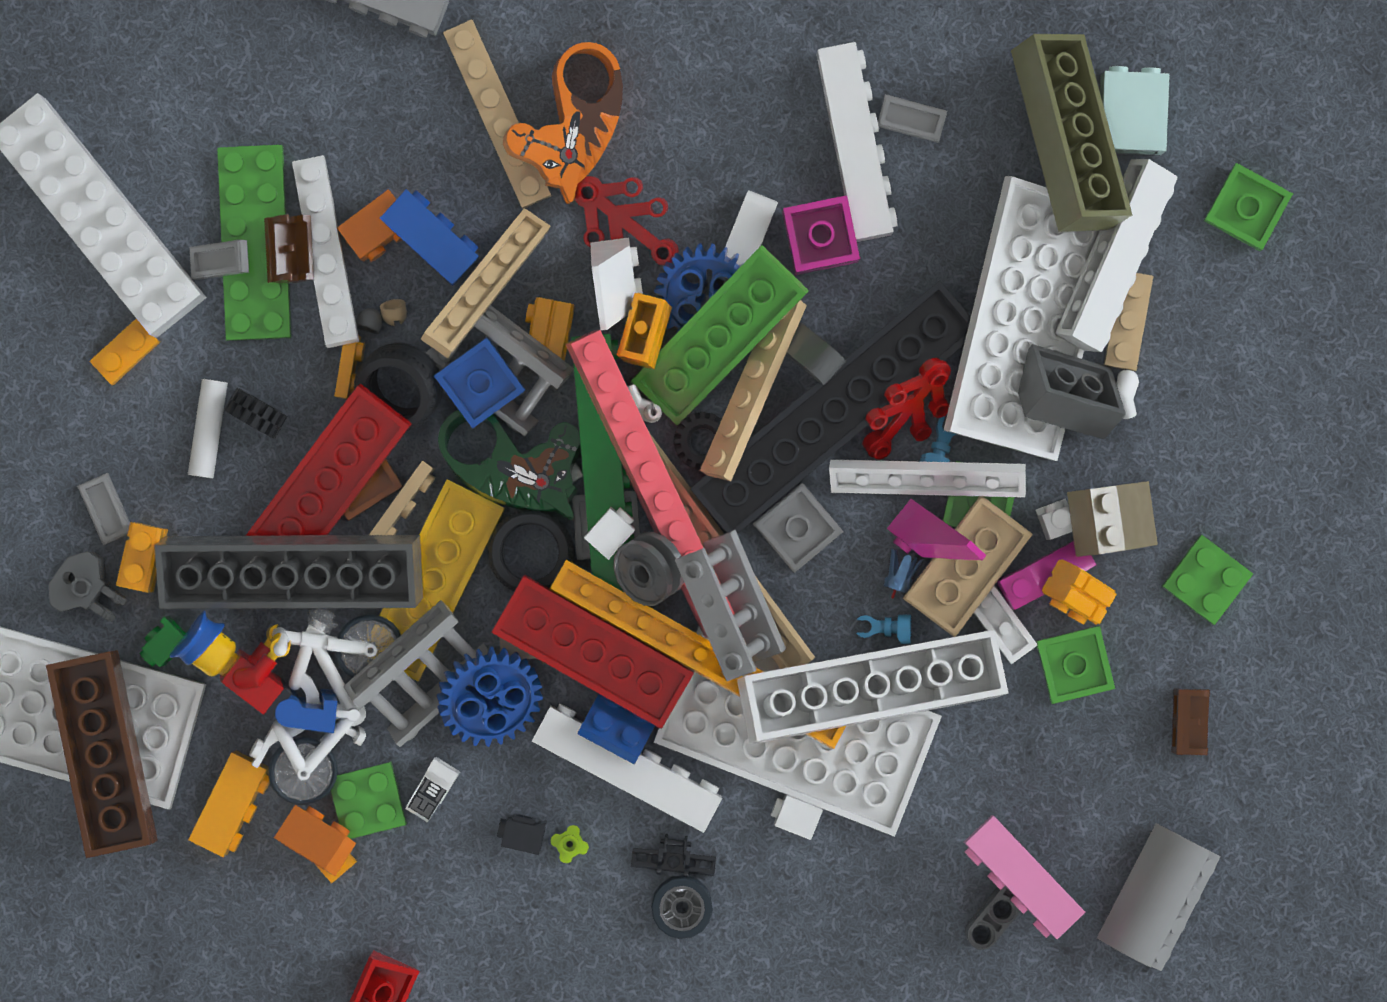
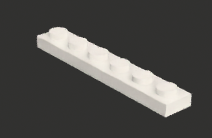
(328, 259)
(928, 478)

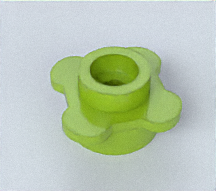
(560, 842)

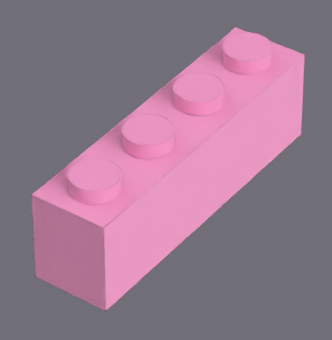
(1024, 877)

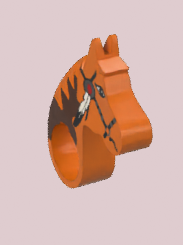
(574, 146)

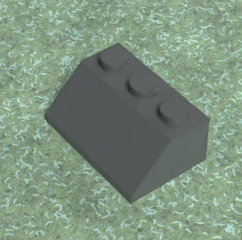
(1070, 392)

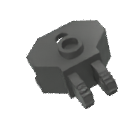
(86, 588)

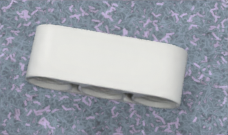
(750, 226)

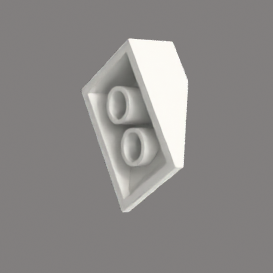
(614, 279)

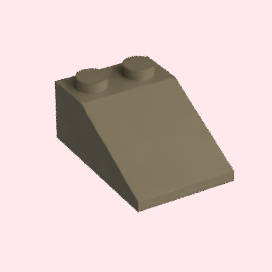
(1112, 519)

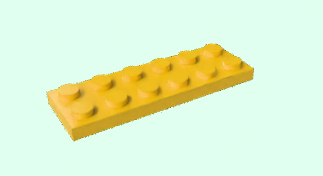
(449, 554)

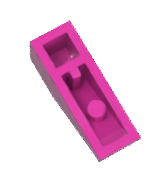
(930, 536)
(1027, 582)

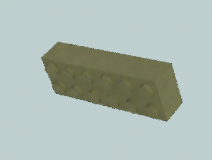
(1071, 132)

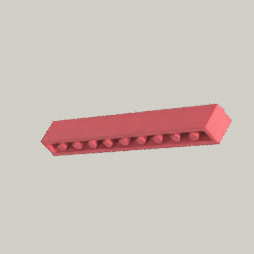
(634, 446)

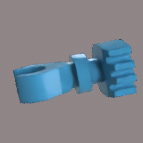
(939, 447)
(901, 627)

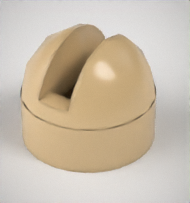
(393, 311)

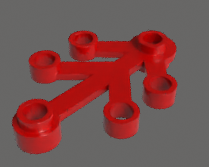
(620, 215)
(931, 378)

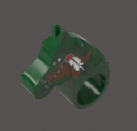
(517, 480)

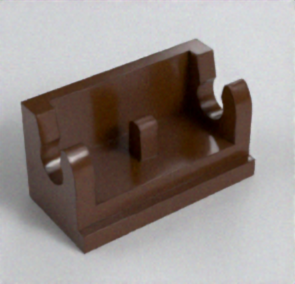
(289, 249)
(1190, 721)

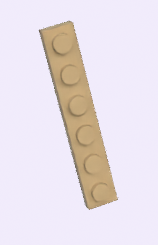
(493, 109)
(485, 283)
(750, 397)

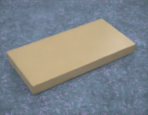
(954, 588)

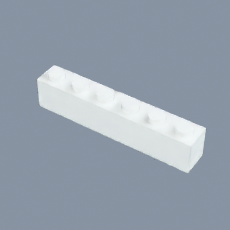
(855, 140)
(1116, 258)
(647, 779)

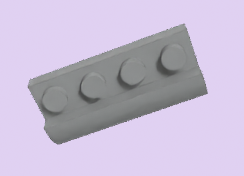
(1158, 897)

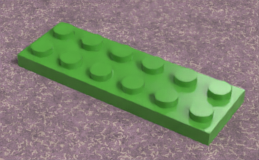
(249, 192)
(720, 334)

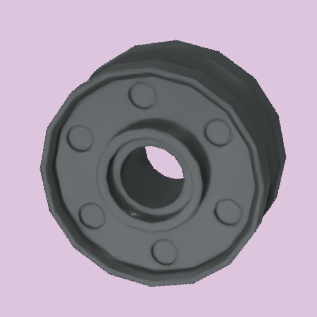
(648, 568)

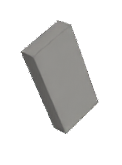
(912, 118)
(219, 259)
(105, 508)

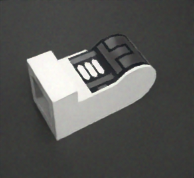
(432, 789)

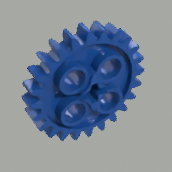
(680, 291)
(505, 675)

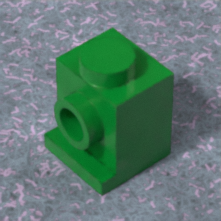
(161, 642)

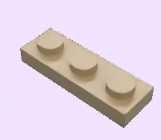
(1128, 328)
(403, 504)

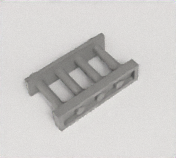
(525, 352)
(745, 598)
(396, 658)

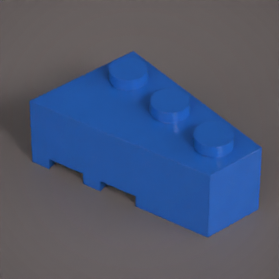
(430, 236)

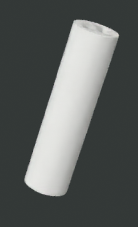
(207, 428)

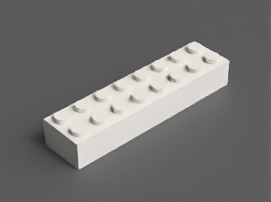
(97, 216)
(872, 686)

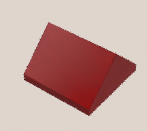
(384, 980)

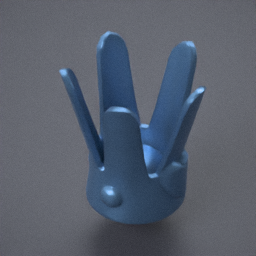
(901, 578)

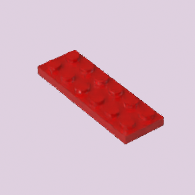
(334, 468)
(592, 652)

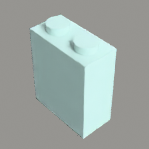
(1136, 109)

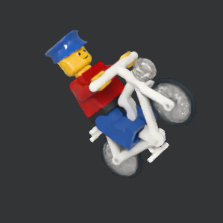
(301, 767)

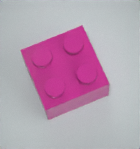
(821, 235)

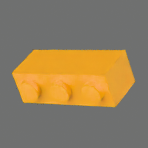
(230, 805)

